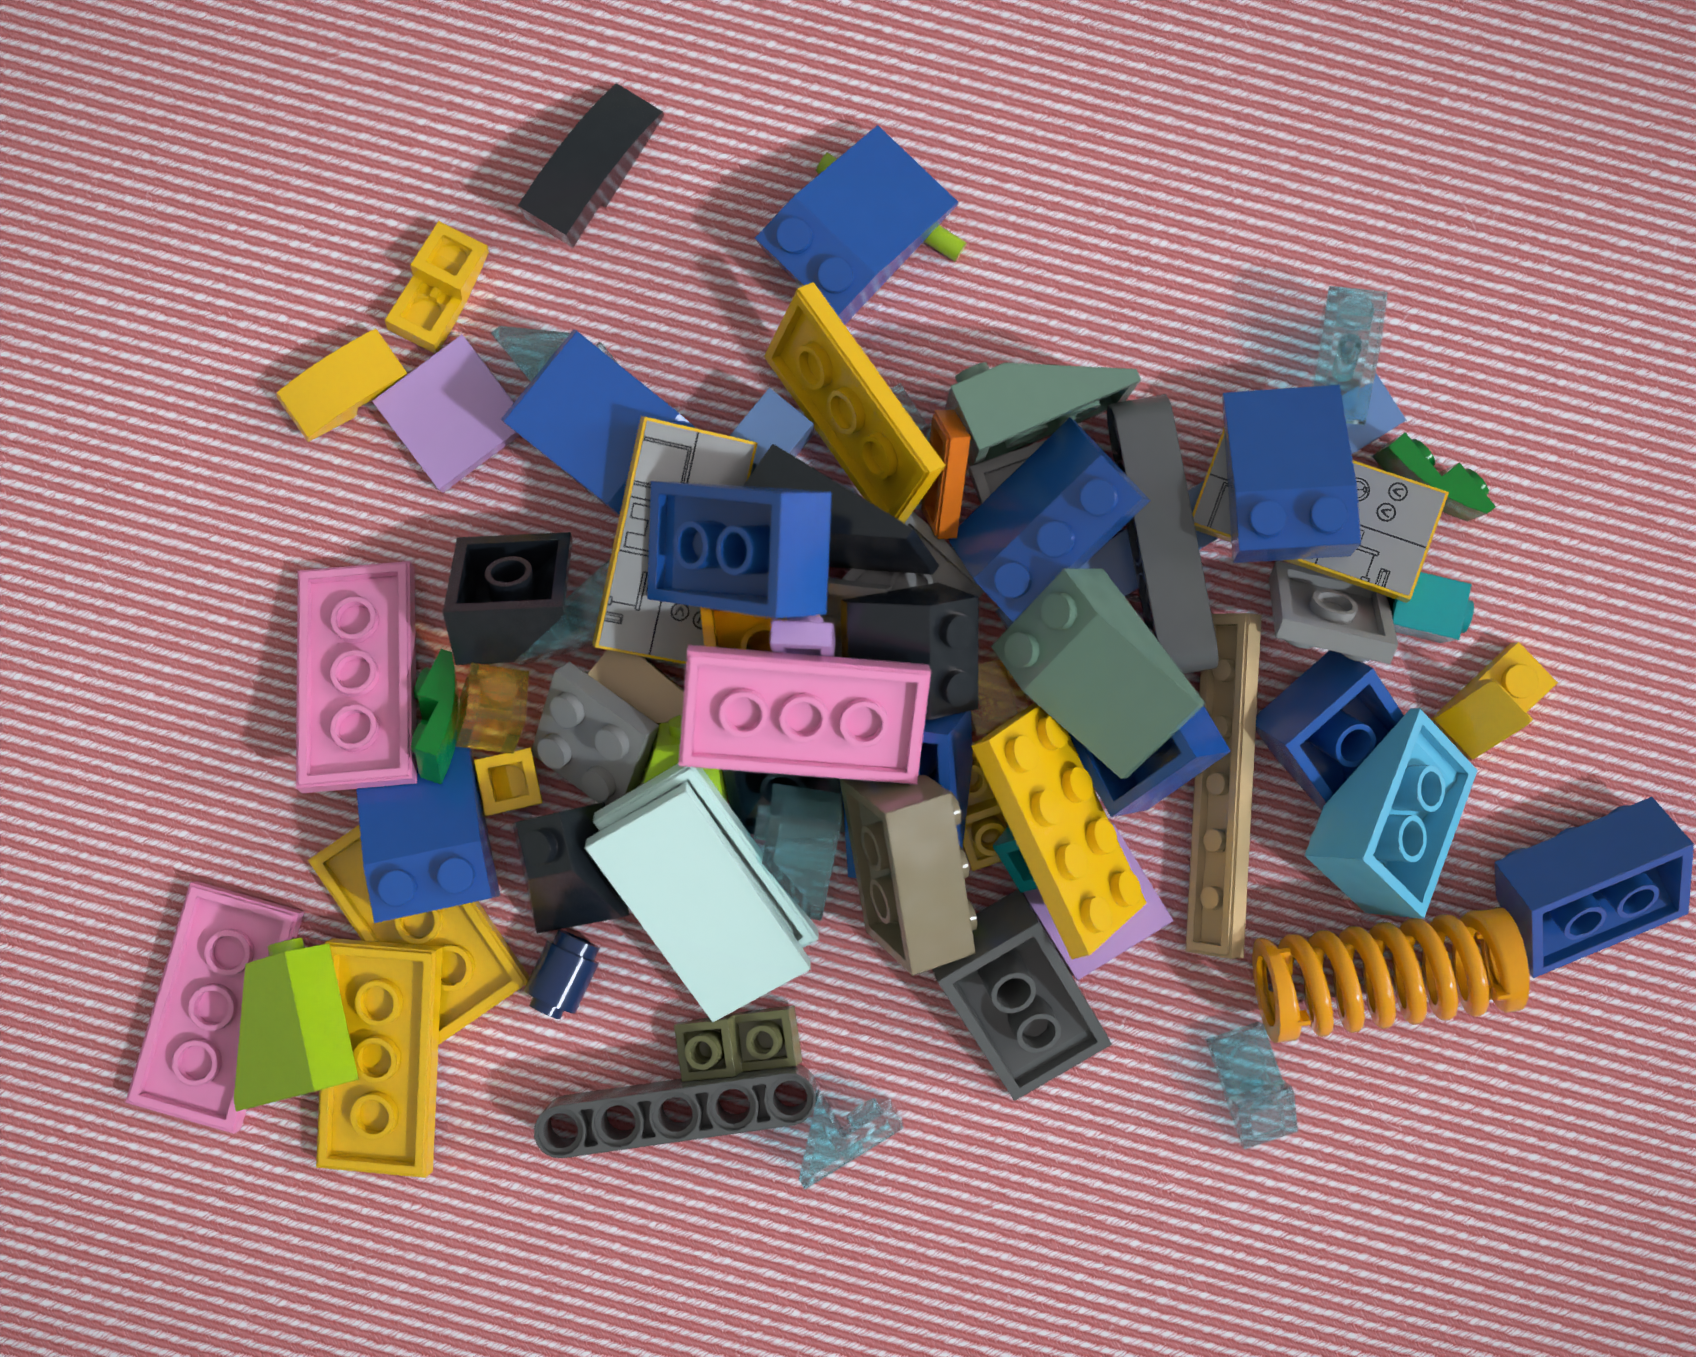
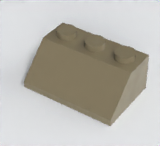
(910, 870)

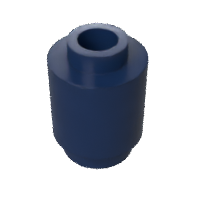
(562, 974)

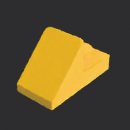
(1495, 702)

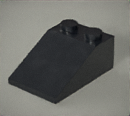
(859, 531)

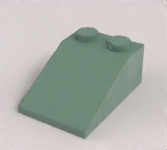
(1029, 402)
(1098, 669)

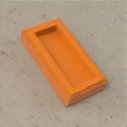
(944, 498)

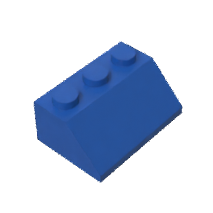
(1046, 519)
(1596, 884)

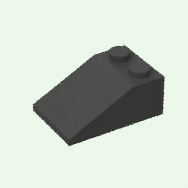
(1021, 999)

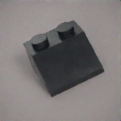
(505, 594)
(920, 626)

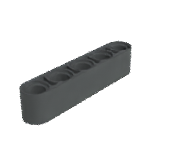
(1164, 532)
(655, 1128)

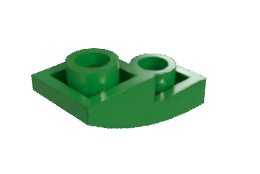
(1415, 461)
(439, 708)

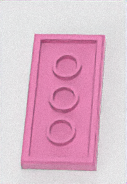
(356, 677)
(803, 714)
(196, 1016)

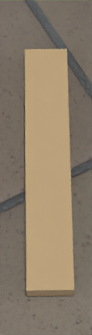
(1225, 794)

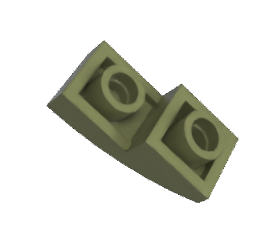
(738, 1043)

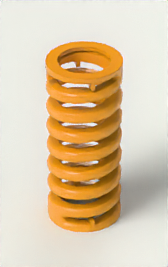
(1495, 976)

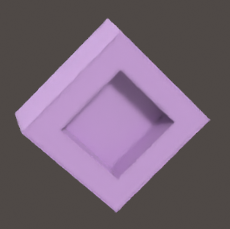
(803, 636)

